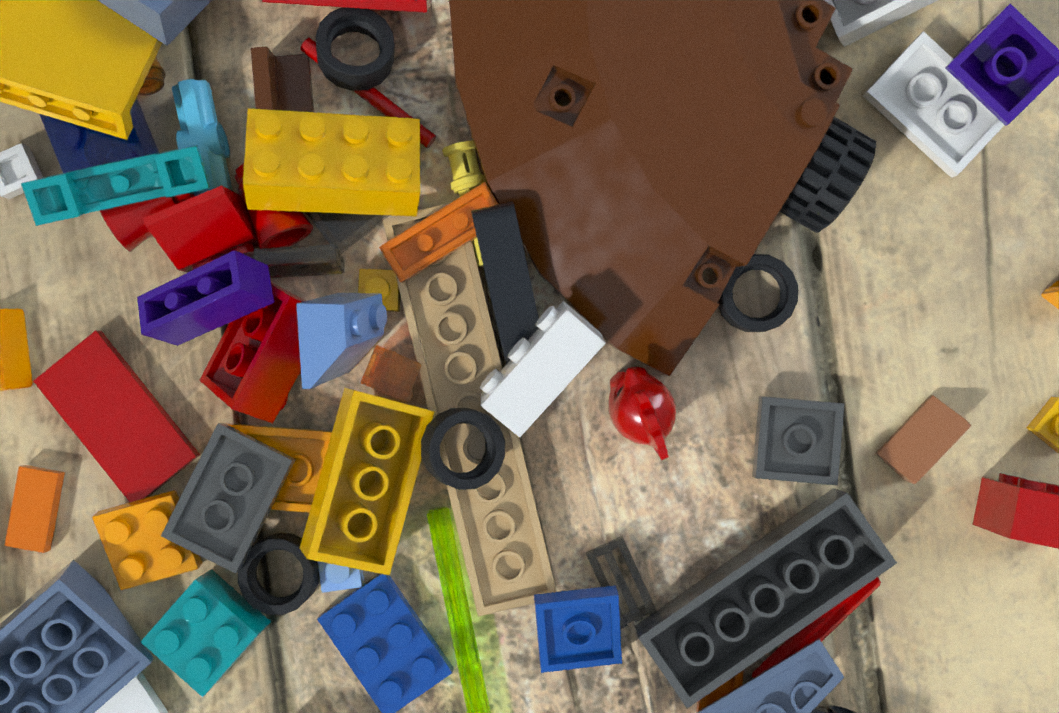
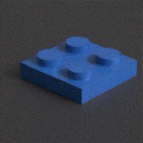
(578, 628)

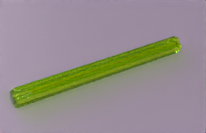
(458, 610)

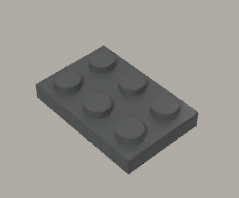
(228, 497)

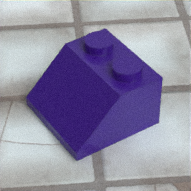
(1006, 64)

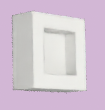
(16, 167)

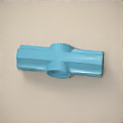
(201, 128)

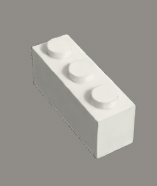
(540, 368)

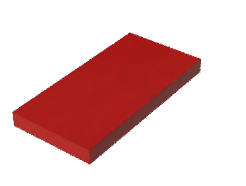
(116, 417)

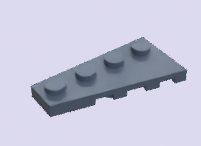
(787, 687)

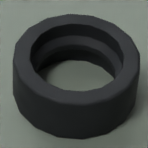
(348, 21)
(786, 304)
(492, 457)
(257, 595)

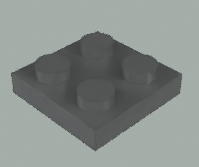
(798, 440)

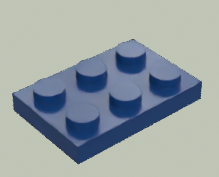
(385, 644)

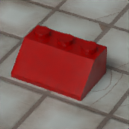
(258, 359)

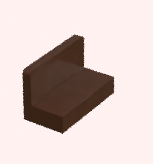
(281, 81)

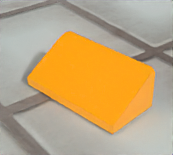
(14, 351)

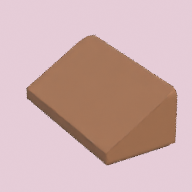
(923, 440)

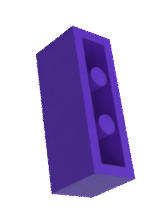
(205, 298)

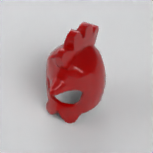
(643, 409)

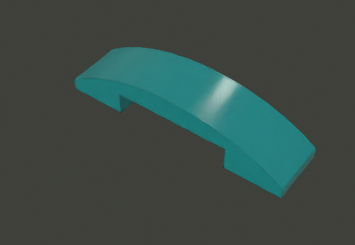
(115, 184)

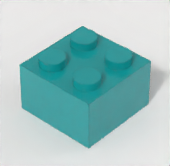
(205, 632)

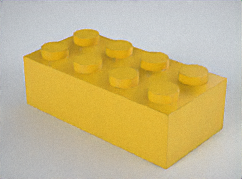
(331, 163)
(365, 483)

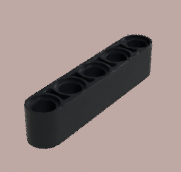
(506, 273)

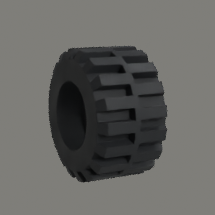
(830, 177)

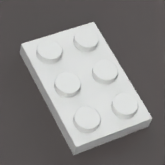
(933, 106)

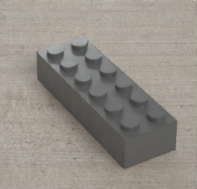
(764, 596)

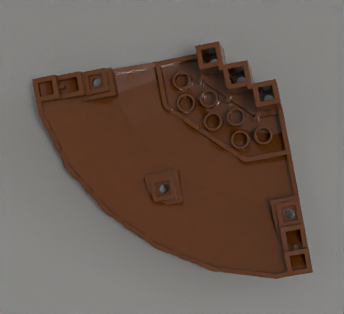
(665, 158)

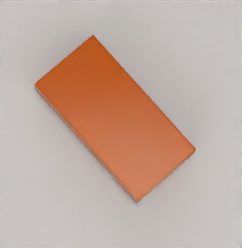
(34, 508)

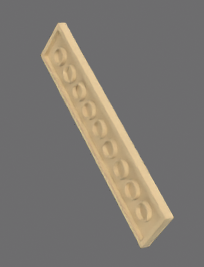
(457, 352)

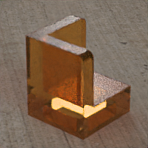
(391, 373)

